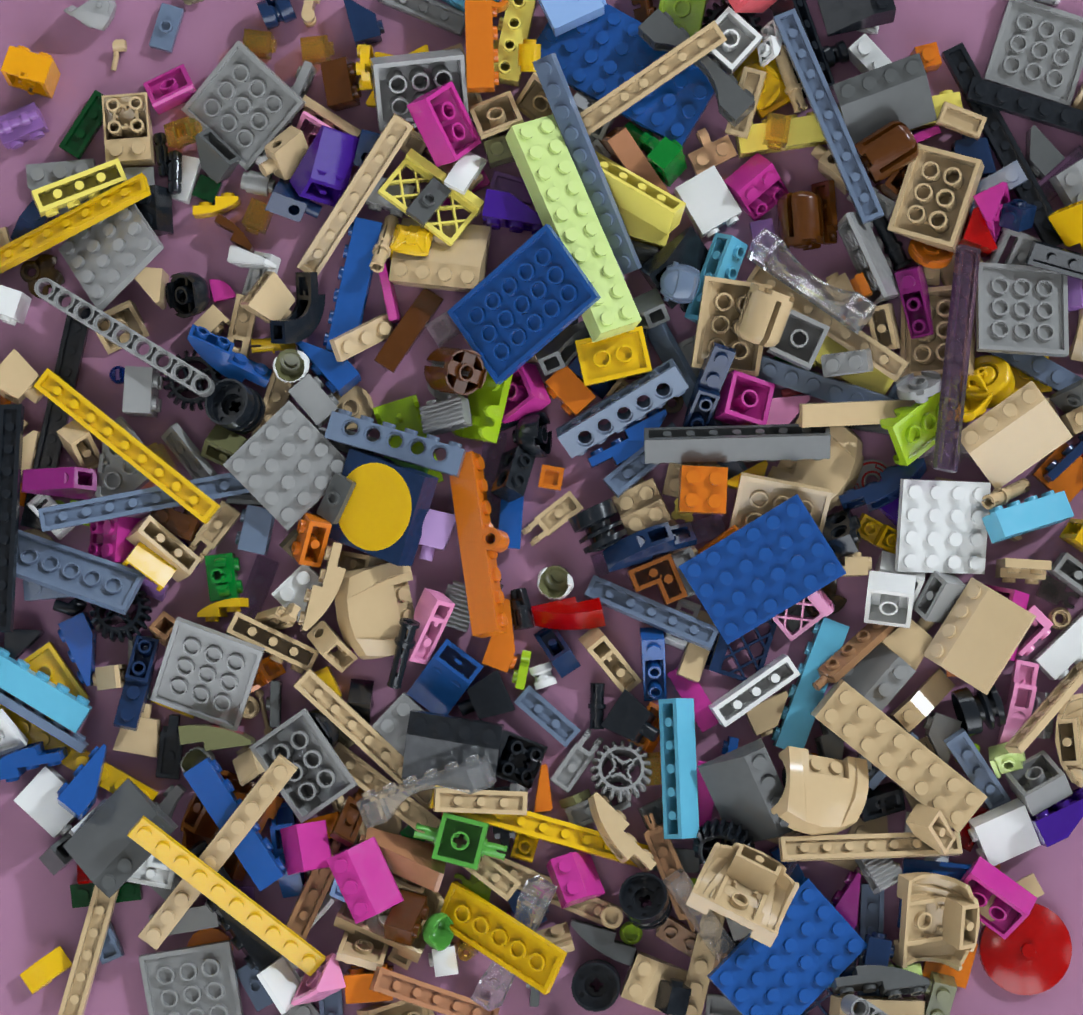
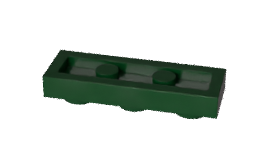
(84, 127)
(82, 893)

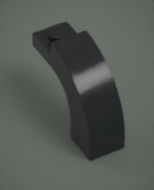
(306, 314)

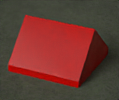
(977, 234)

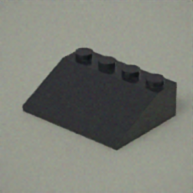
(854, 15)
(443, 739)

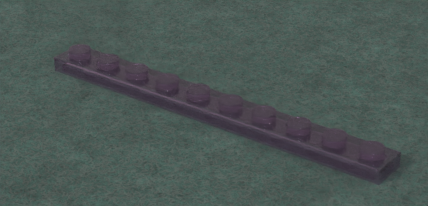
(956, 359)

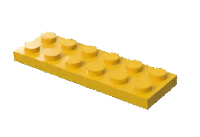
(503, 938)

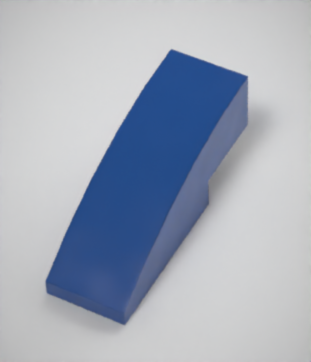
(511, 521)

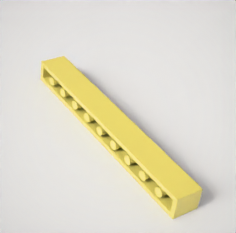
(806, 132)

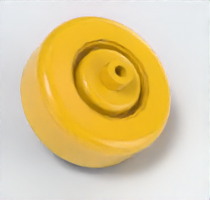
(997, 377)

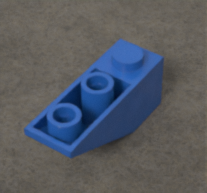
(339, 375)
(81, 640)
(653, 663)

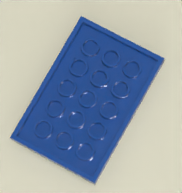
(523, 304)
(762, 569)
(800, 965)

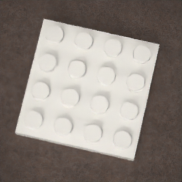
(941, 526)

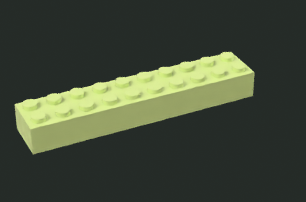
(568, 210)

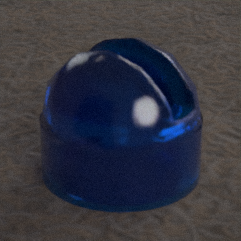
(112, 374)

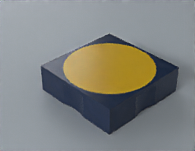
(384, 508)

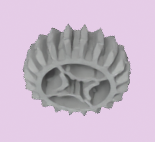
(613, 777)

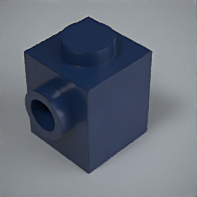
(1017, 215)
(878, 949)

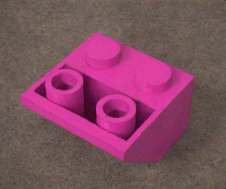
(756, 186)
(109, 538)

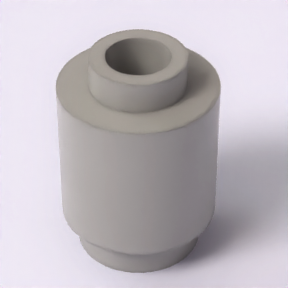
(257, 183)

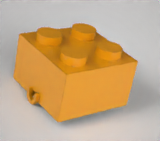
(30, 70)

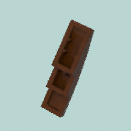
(408, 330)

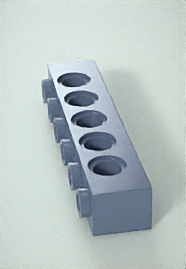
(626, 397)
(337, 432)

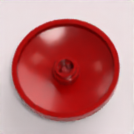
(1031, 956)

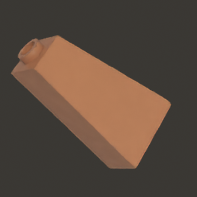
(629, 155)
(409, 858)

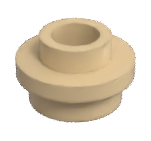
(1066, 618)

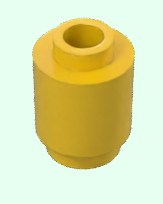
(528, 53)

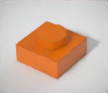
(551, 477)

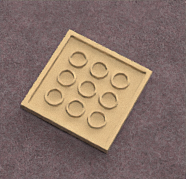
(760, 494)

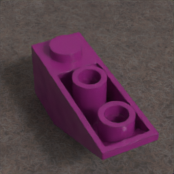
(915, 300)
(60, 482)
(847, 900)

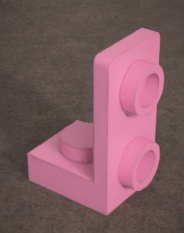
(1041, 633)

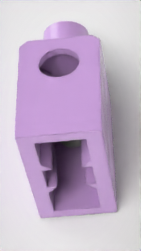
(435, 532)

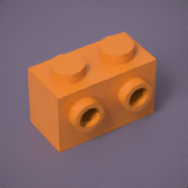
(570, 391)
(311, 540)

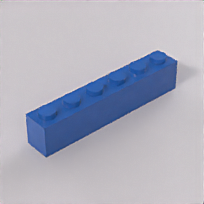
(354, 278)
(220, 803)

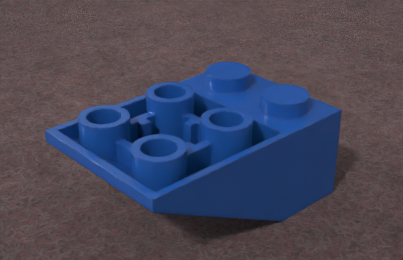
(445, 679)
(82, 791)

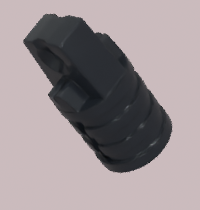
(521, 609)

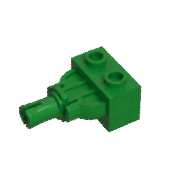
(663, 155)
(223, 577)

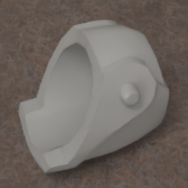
(94, 13)

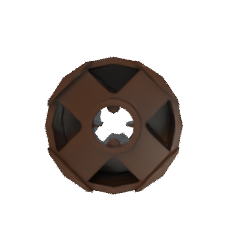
(887, 150)
(801, 220)
(455, 363)

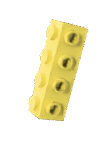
(514, 28)
(77, 188)

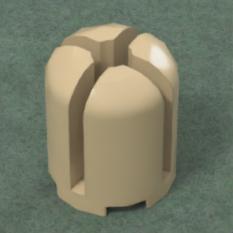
(764, 316)

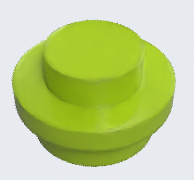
(630, 933)

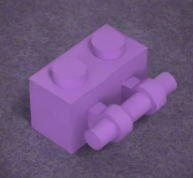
(21, 126)

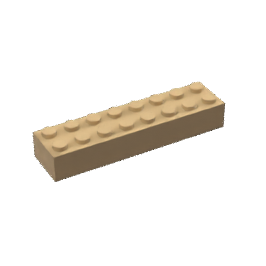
(898, 754)

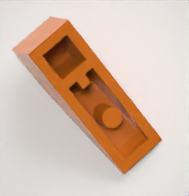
(502, 646)

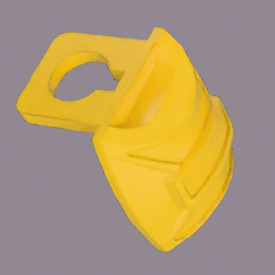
(411, 240)
(974, 410)

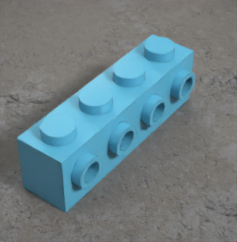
(722, 262)
(1027, 516)

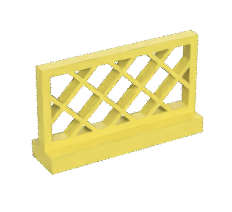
(427, 170)

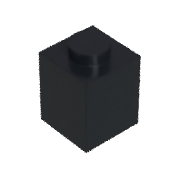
(673, 997)

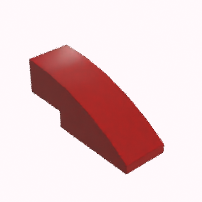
(569, 614)

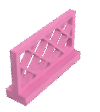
(819, 601)

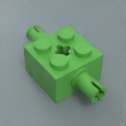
(473, 832)

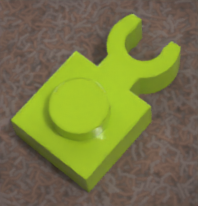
(520, 675)
(475, 885)

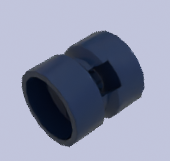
(276, 11)

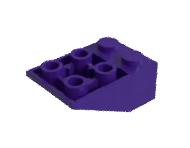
(326, 166)
(507, 211)
(1059, 819)

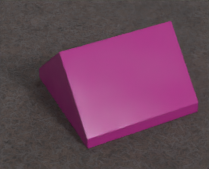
(170, 89)
(991, 204)
(306, 847)

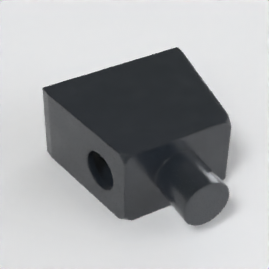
(487, 697)
(631, 719)

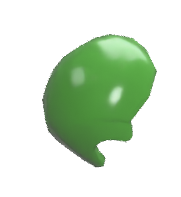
(437, 931)

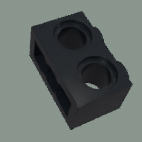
(513, 474)
(842, 532)

